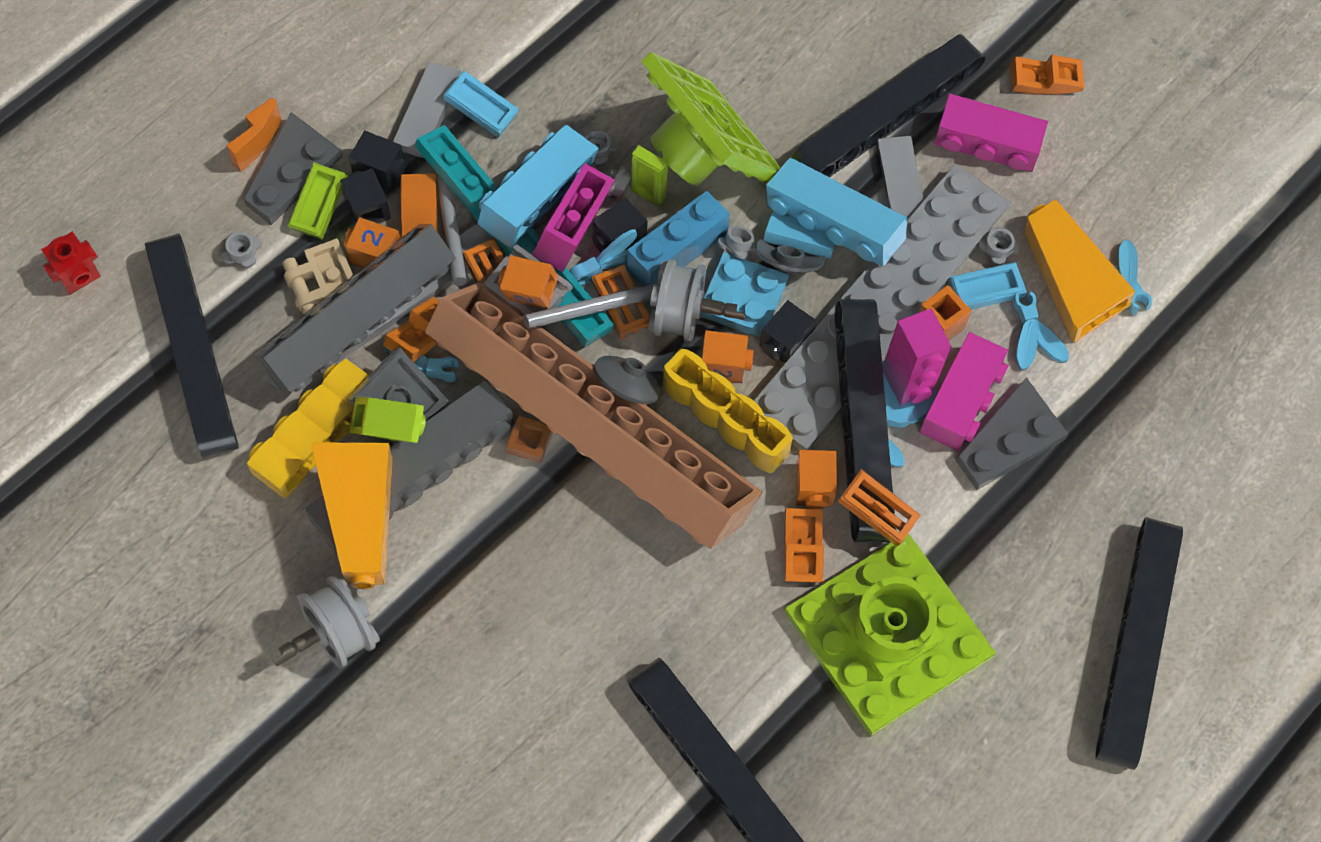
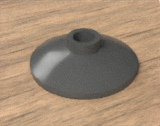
(788, 259)
(627, 379)

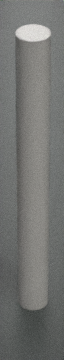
(451, 232)
(587, 306)

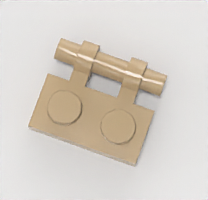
(324, 263)

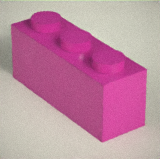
(991, 133)
(573, 217)
(916, 357)
(965, 392)

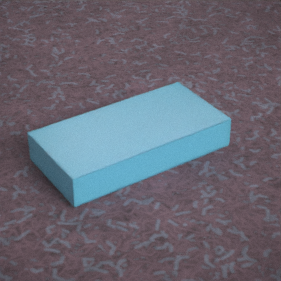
(480, 104)
(789, 232)
(989, 286)

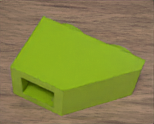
(387, 419)

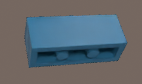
(679, 238)

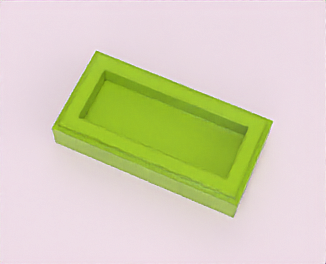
(649, 175)
(317, 201)

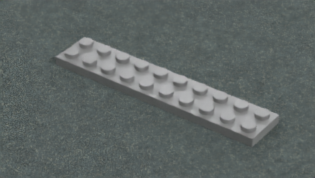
(936, 245)

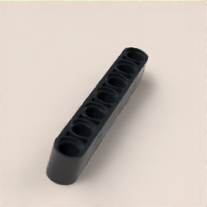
(891, 107)
(191, 346)
(862, 403)
(1139, 644)
(710, 756)

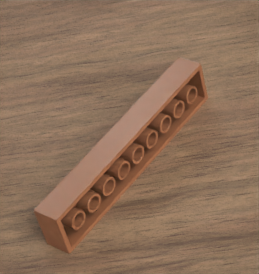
(617, 434)

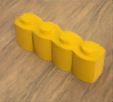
(733, 414)
(321, 417)

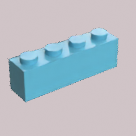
(535, 186)
(836, 211)

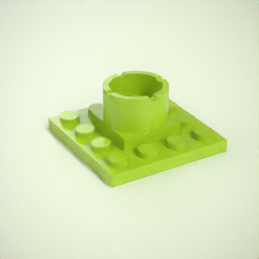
(703, 128)
(889, 634)

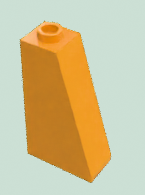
(1075, 271)
(357, 501)

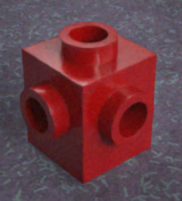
(70, 262)

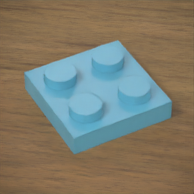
(751, 287)

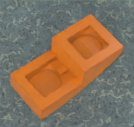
(1054, 76)
(262, 126)
(418, 201)
(412, 335)
(803, 545)

